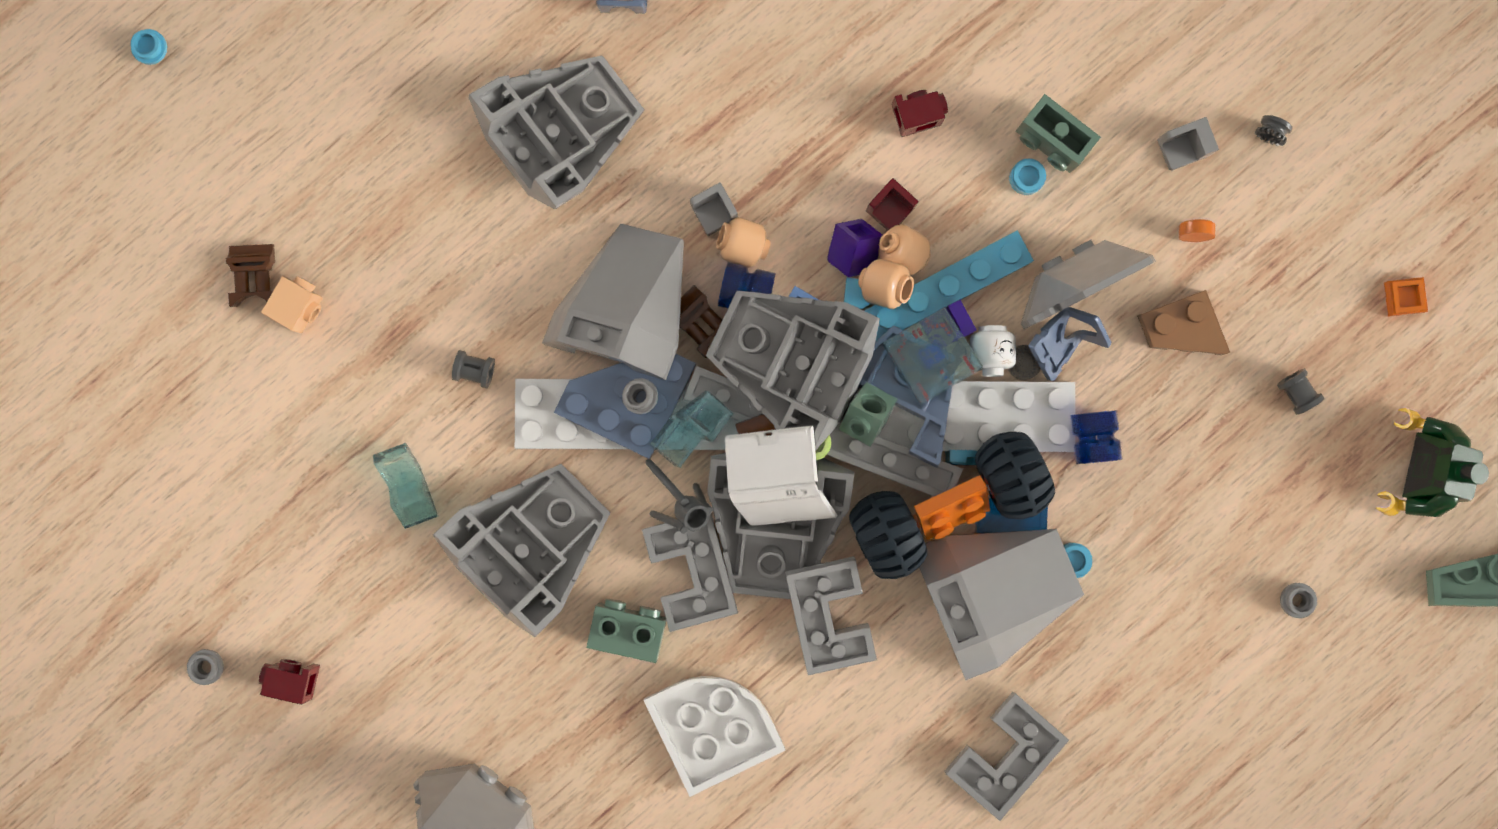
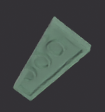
(1464, 583)

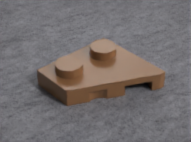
(1185, 326)

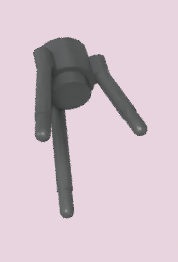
(690, 511)

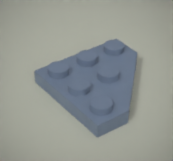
(598, 405)

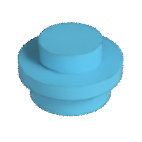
(148, 46)

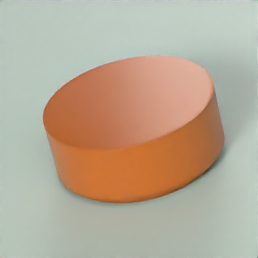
(1197, 230)

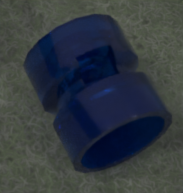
(740, 279)
(1103, 426)

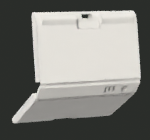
(775, 476)

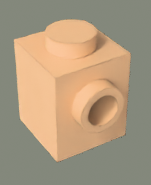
(293, 304)

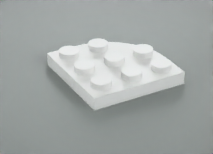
(712, 729)

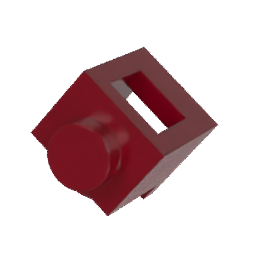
(919, 111)
(289, 681)

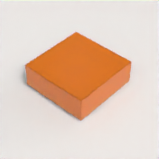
(1406, 296)

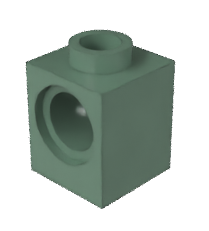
(868, 414)

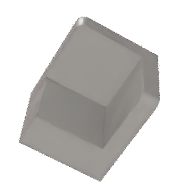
(1187, 144)
(713, 208)

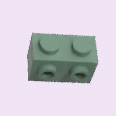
(1057, 135)
(627, 631)

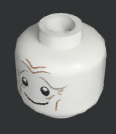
(994, 349)

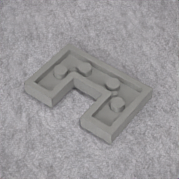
(712, 591)
(821, 644)
(1004, 784)

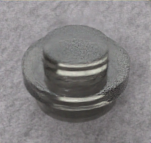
(1026, 365)

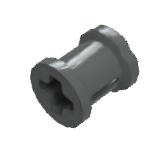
(473, 369)
(1300, 391)

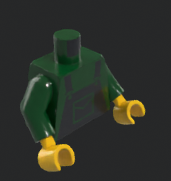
(1440, 469)

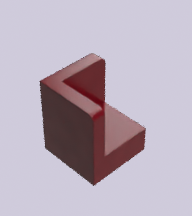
(892, 205)

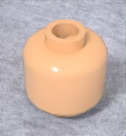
(743, 242)
(905, 247)
(886, 283)

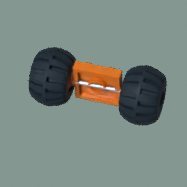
(1009, 473)

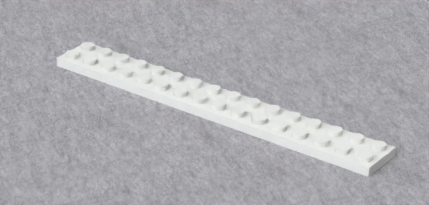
(974, 416)

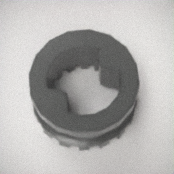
(1273, 130)

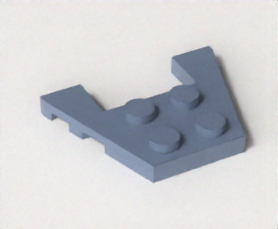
(884, 375)

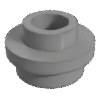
(630, 393)
(1308, 603)
(195, 670)

